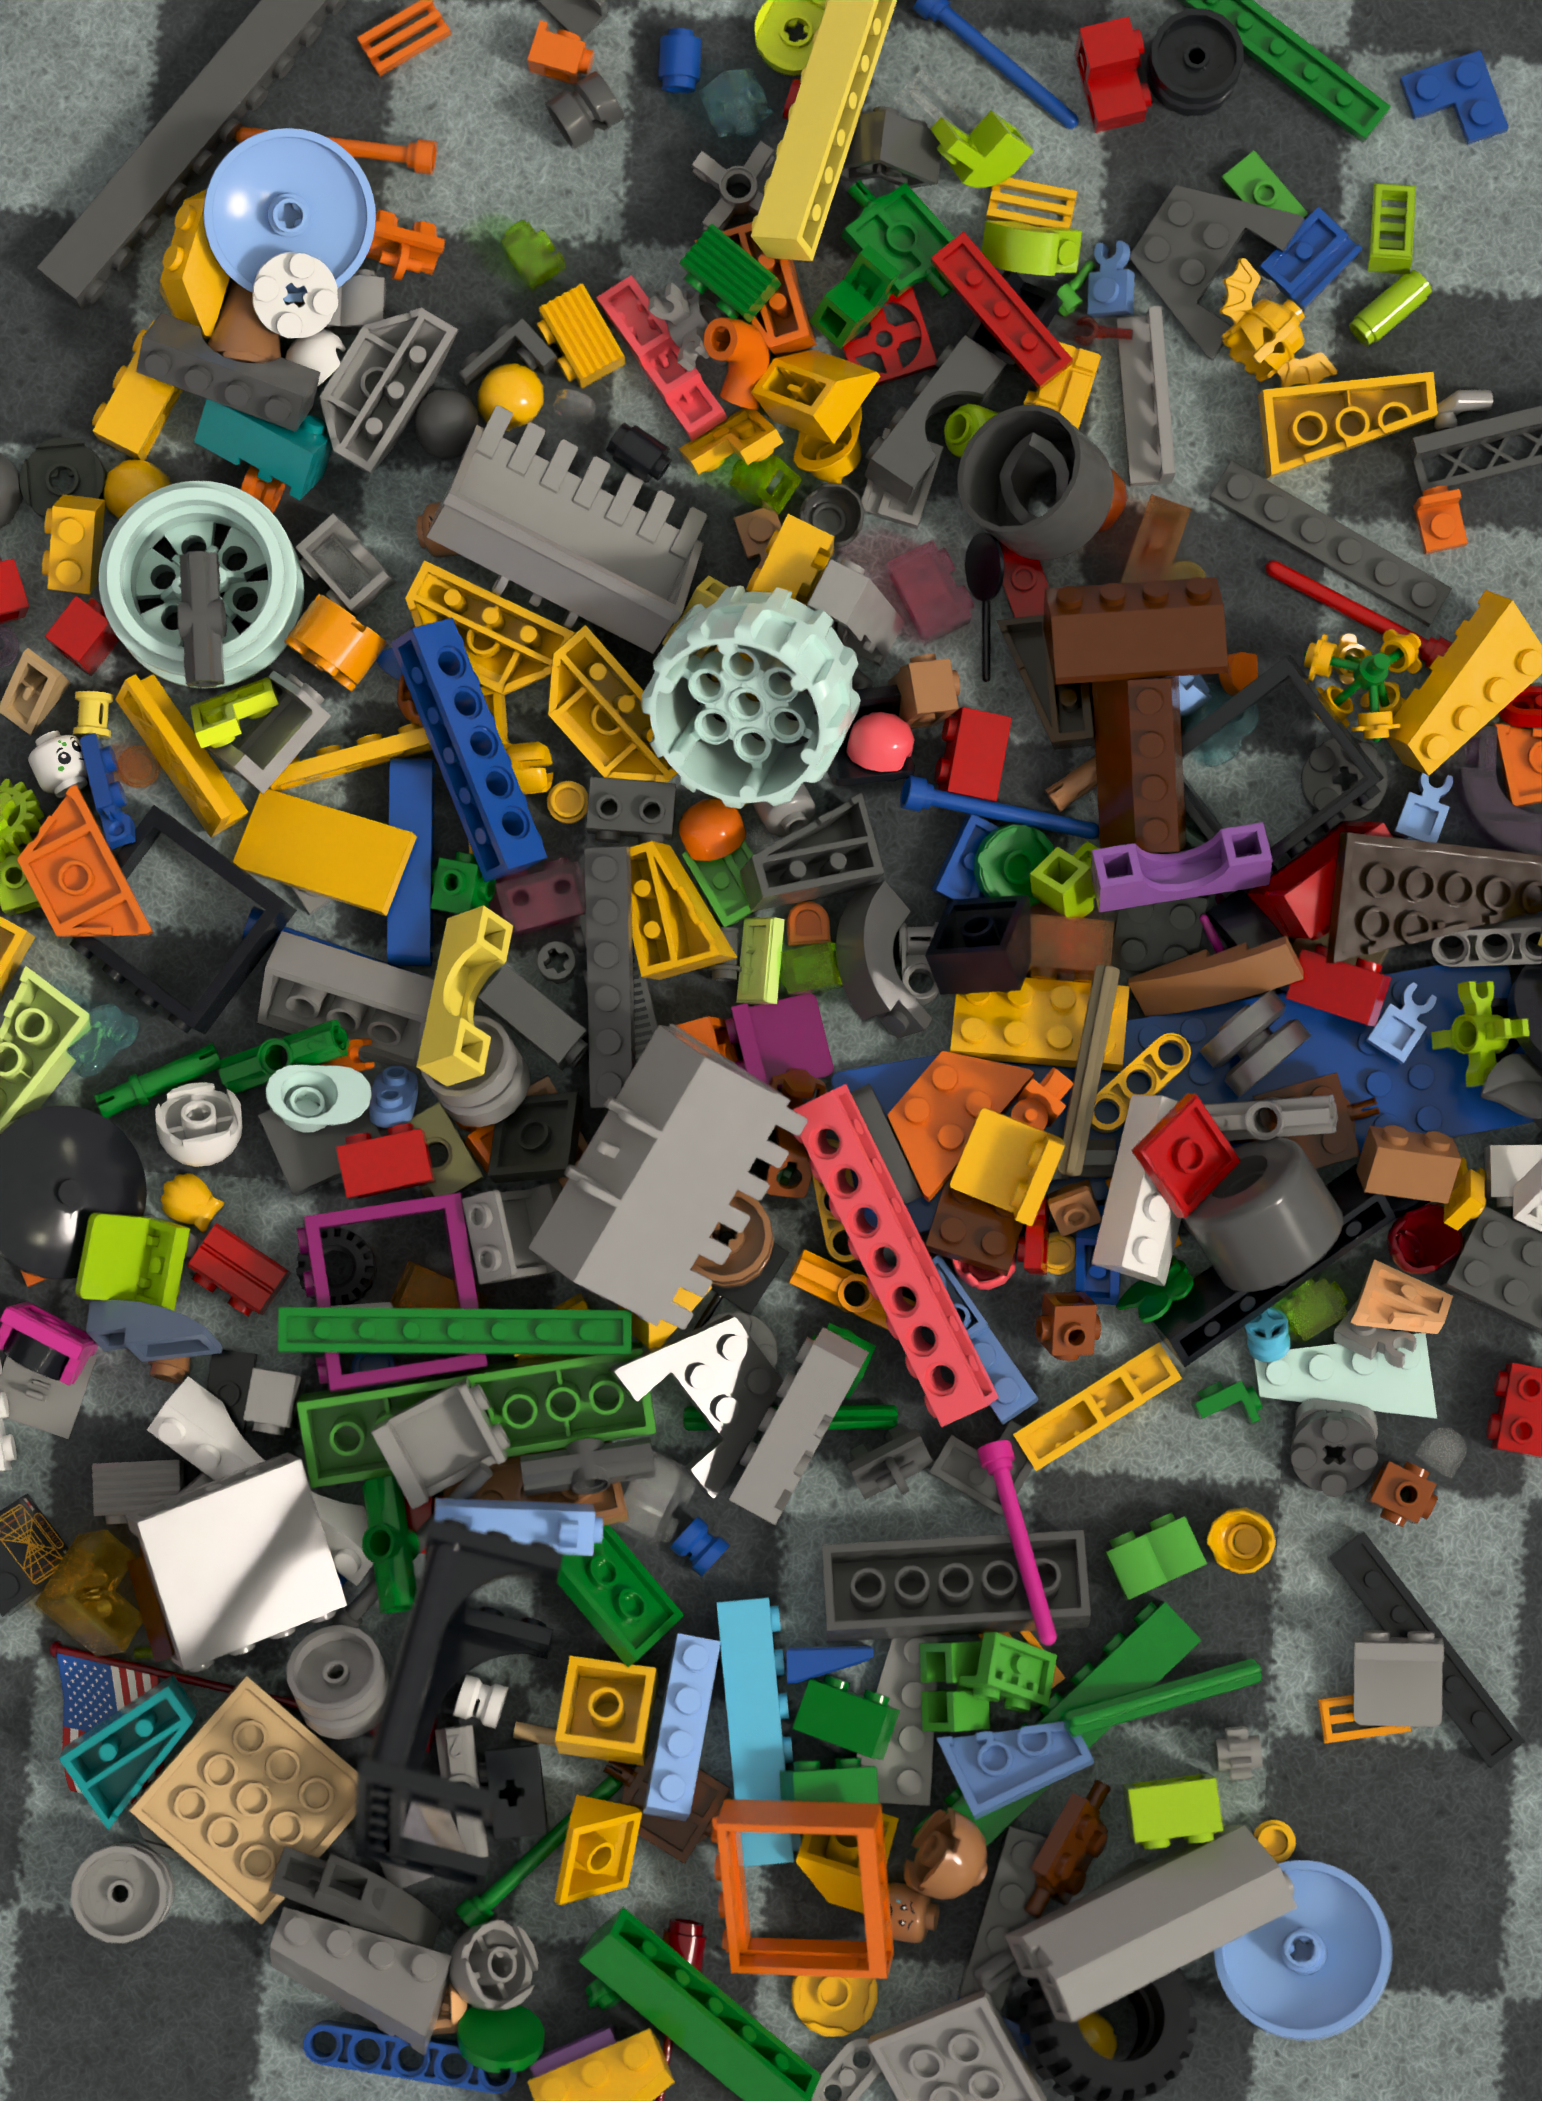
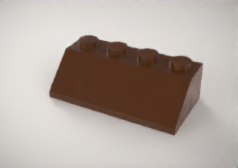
(1135, 630)
(1139, 763)

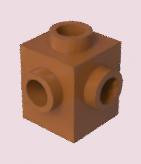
(1068, 1325)
(1387, 1488)

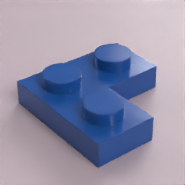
(1459, 84)

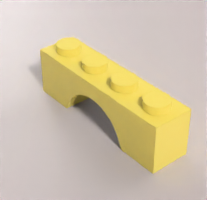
(470, 953)

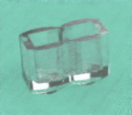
(654, 1501)

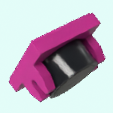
(45, 1342)

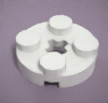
(270, 289)

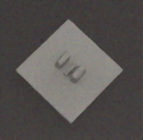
(42, 1400)

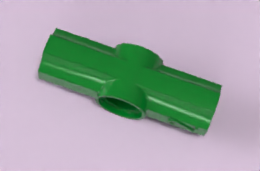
(308, 1047)
(391, 1562)

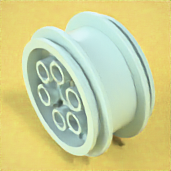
(188, 515)

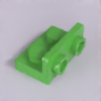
(1012, 1673)

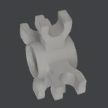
(714, 174)
(688, 321)

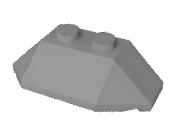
(383, 384)

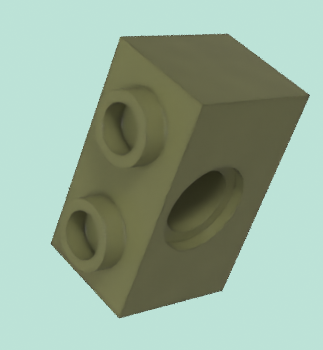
(460, 1169)

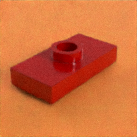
(1023, 584)

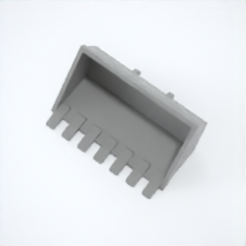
(568, 534)
(665, 1177)

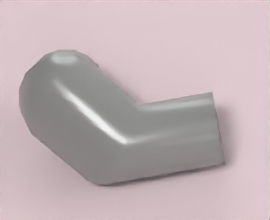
(1459, 402)

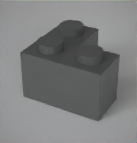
(892, 150)

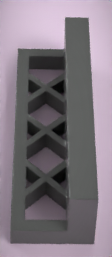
(1470, 436)

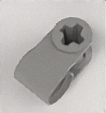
(912, 951)

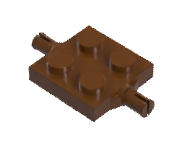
(1328, 1147)
(671, 1835)
(1069, 1850)

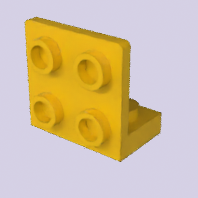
(1007, 1164)

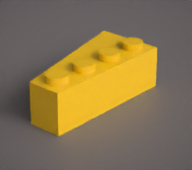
(1469, 685)

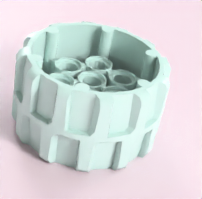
(724, 755)

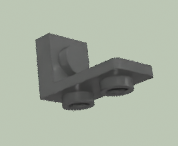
(532, 352)

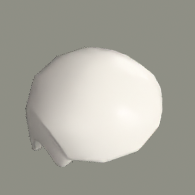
(317, 352)

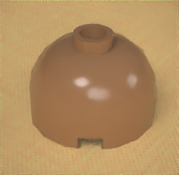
(948, 1858)

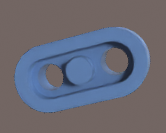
(393, 1097)

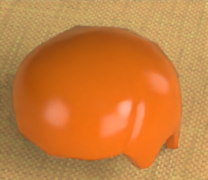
(711, 830)

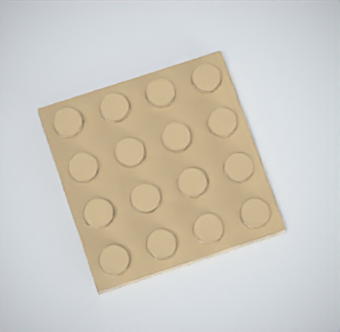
(246, 1792)

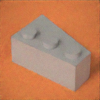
(859, 610)

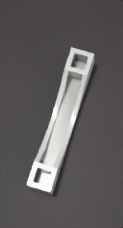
(203, 1433)

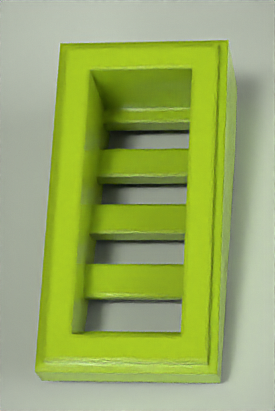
(1385, 254)

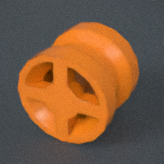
(266, 493)

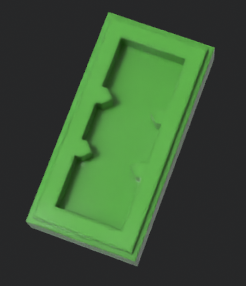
(1257, 184)

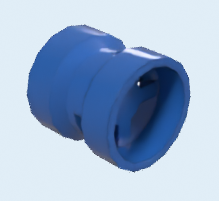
(699, 1546)

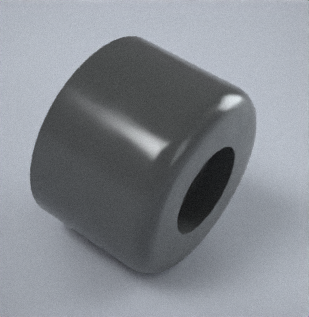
(1007, 463)
(1266, 1217)

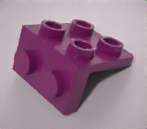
(781, 1037)

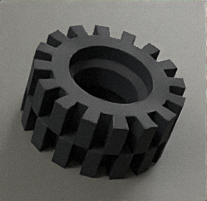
(362, 1260)

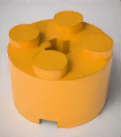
(335, 642)

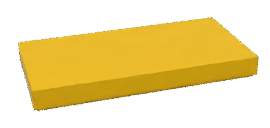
(324, 851)

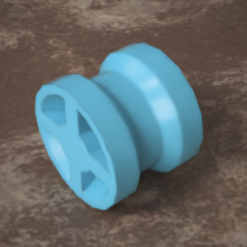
(1274, 1326)

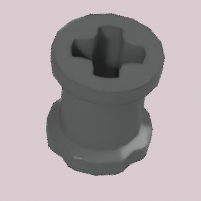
(563, 951)

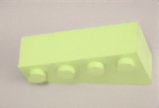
(35, 1043)

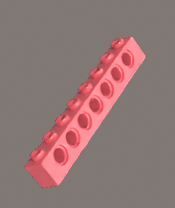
(914, 1266)

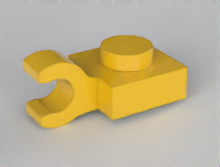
(1467, 1196)

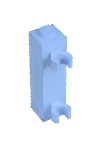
(565, 1526)

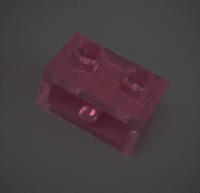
(930, 592)
(543, 897)

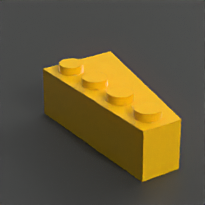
(1332, 417)
(793, 563)

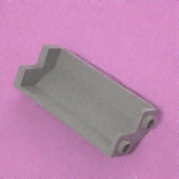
(1152, 1921)

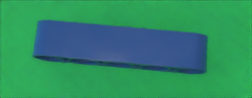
(410, 911)
(389, 2060)

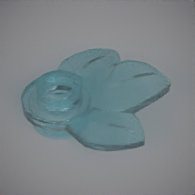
(1228, 741)
(109, 1033)

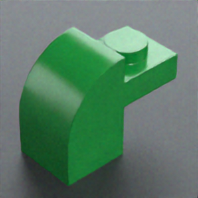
(856, 298)

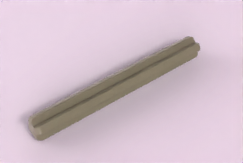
(1088, 1069)

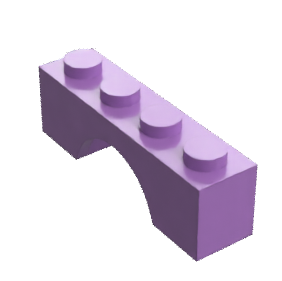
(1228, 862)

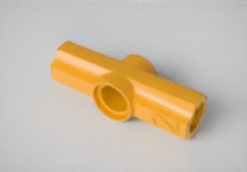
(828, 1283)

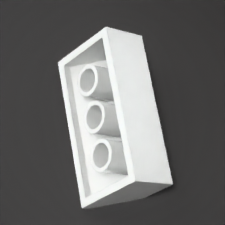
(1137, 1222)

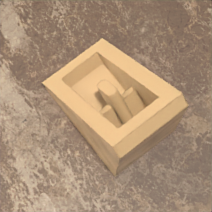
(32, 692)

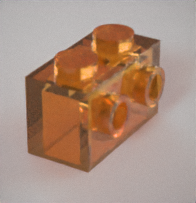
(1069, 946)

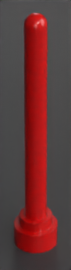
(1429, 648)

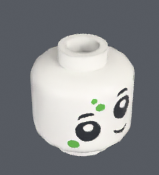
(58, 763)

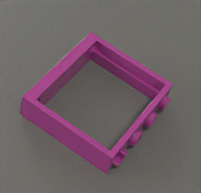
(317, 1285)

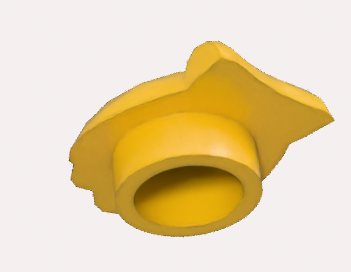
(190, 1201)

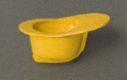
(828, 460)

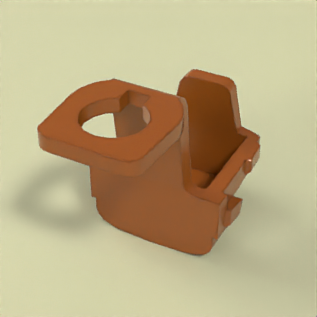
(796, 1085)

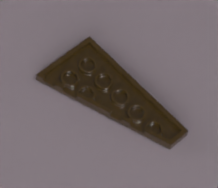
(1422, 890)

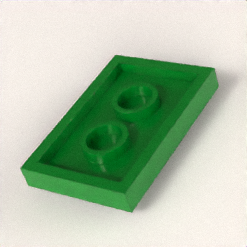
(619, 1597)

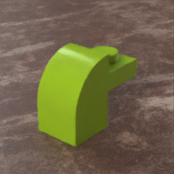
(986, 154)
(1031, 248)
(1066, 881)

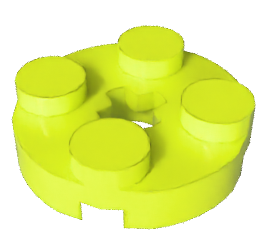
(774, 42)

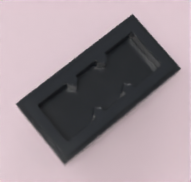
(230, 1383)

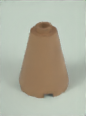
(241, 333)

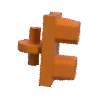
(405, 248)
(1041, 1103)

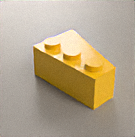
(669, 918)

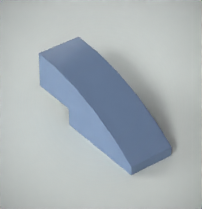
(148, 1331)

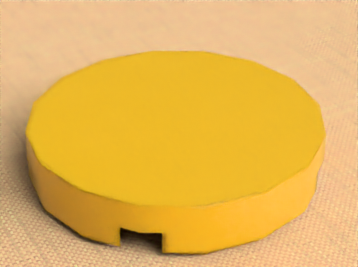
(831, 2020)

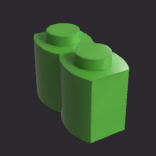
(1154, 1556)

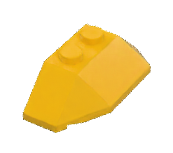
(191, 276)
(502, 640)
(602, 711)

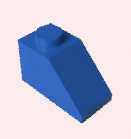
(1097, 1282)

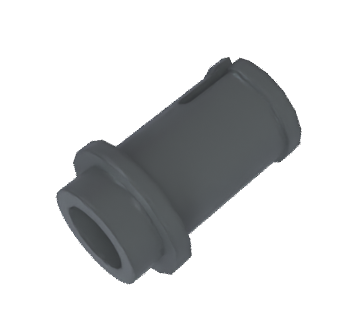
(727, 970)

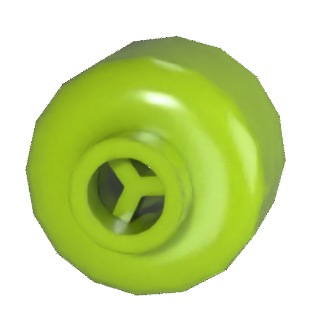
(963, 425)

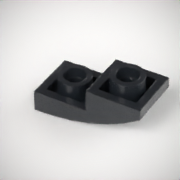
(1242, 921)

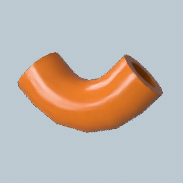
(746, 356)

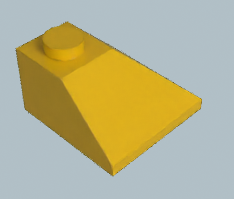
(835, 1866)

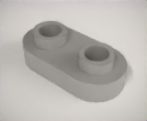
(846, 2074)

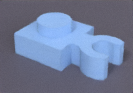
(1423, 814)
(1399, 1028)

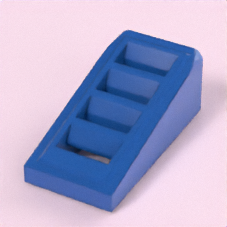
(815, 1662)

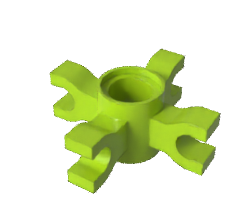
(1479, 1031)

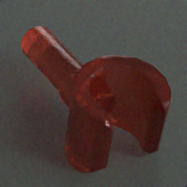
(1100, 332)

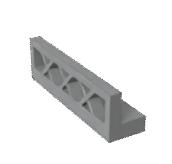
(1146, 400)

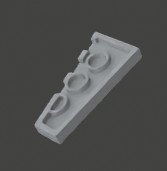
(907, 1766)

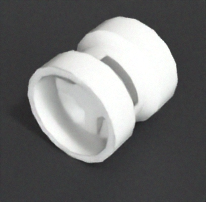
(489, 1707)

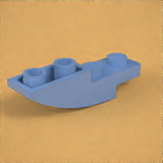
(1013, 1390)

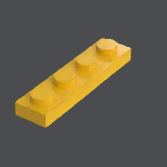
(369, 752)

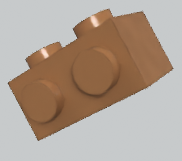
(927, 690)
(1408, 1164)

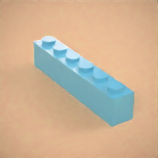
(756, 1717)

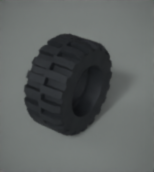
(1081, 2071)

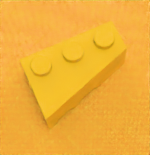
(621, 2072)

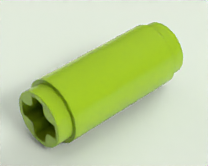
(1390, 308)

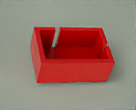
(1303, 889)

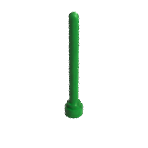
(479, 1908)

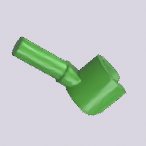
(1067, 292)

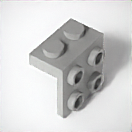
(1398, 1679)

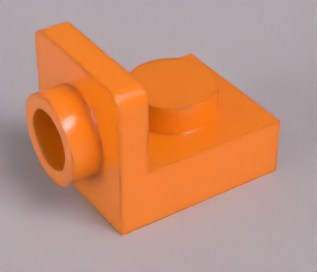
(1440, 520)

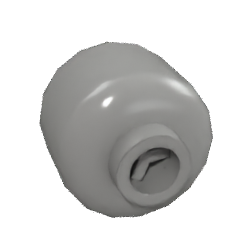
(789, 816)

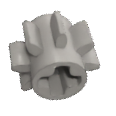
(1238, 1753)

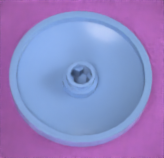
(288, 196)
(1314, 1965)

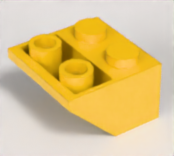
(814, 392)

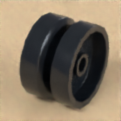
(1188, 86)

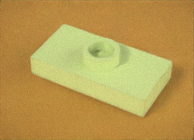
(760, 960)

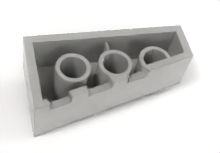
(365, 1972)

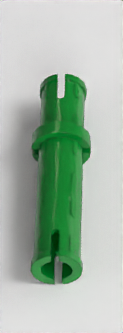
(158, 1081)

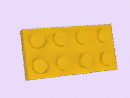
(1034, 1024)

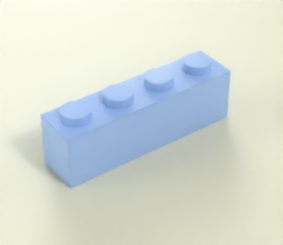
(681, 1727)

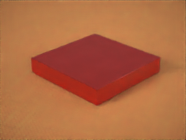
(1186, 1155)

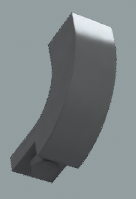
(867, 960)

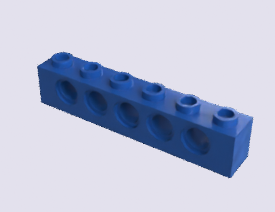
(468, 749)

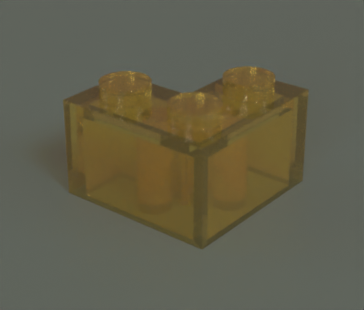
(84, 1594)

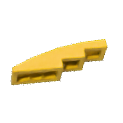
(1097, 1406)

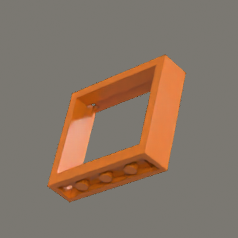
(804, 1956)

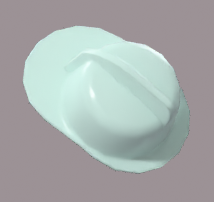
(317, 1095)

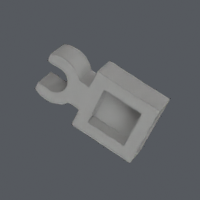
(1370, 1340)

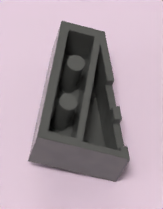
(817, 861)

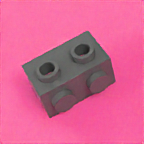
(630, 810)

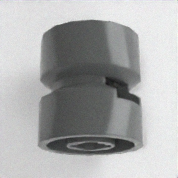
(584, 110)

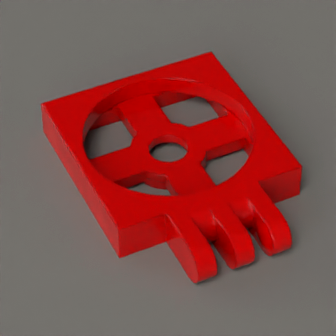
(900, 334)

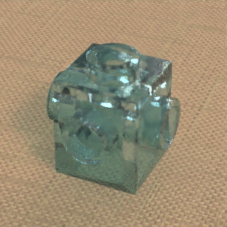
(735, 103)

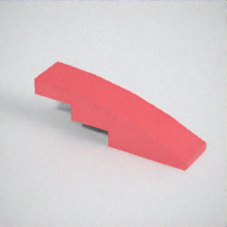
(658, 355)

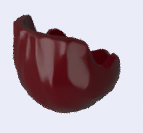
(1422, 1240)

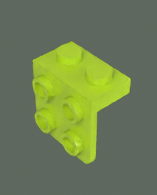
(132, 1259)

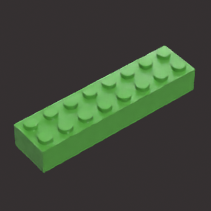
(536, 1400)

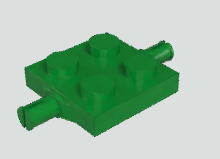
(902, 233)

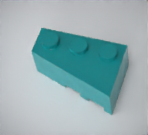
(276, 451)
(127, 1747)

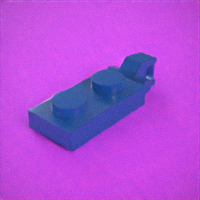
(107, 793)

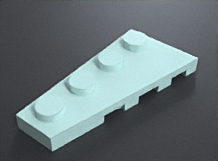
(1348, 1377)

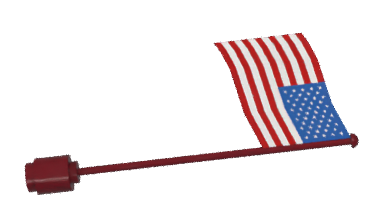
(103, 1685)

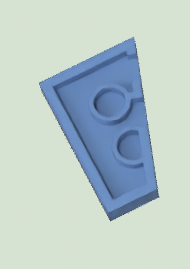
(1012, 1763)

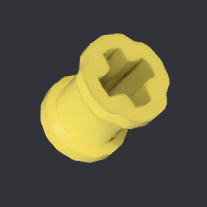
(93, 713)

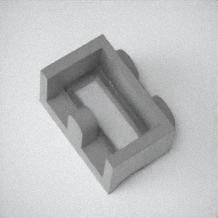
(343, 564)

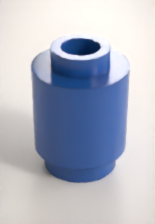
(679, 61)

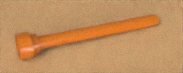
(417, 155)

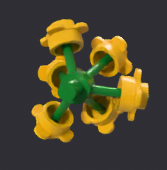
(1365, 671)

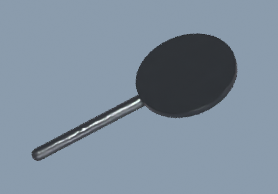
(984, 579)

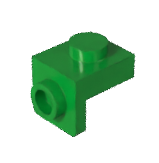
(1217, 1398)

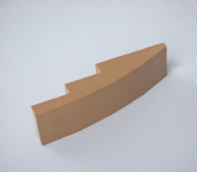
(1216, 979)

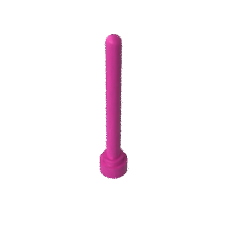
(998, 1460)

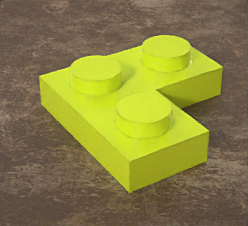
(218, 717)

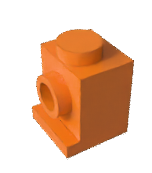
(559, 55)

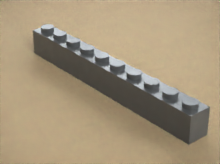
(182, 145)

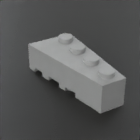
(798, 1424)

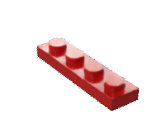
(1001, 310)

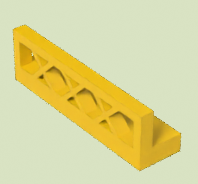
(180, 754)

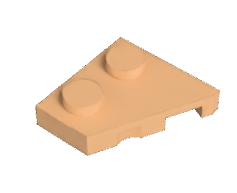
(1400, 1302)

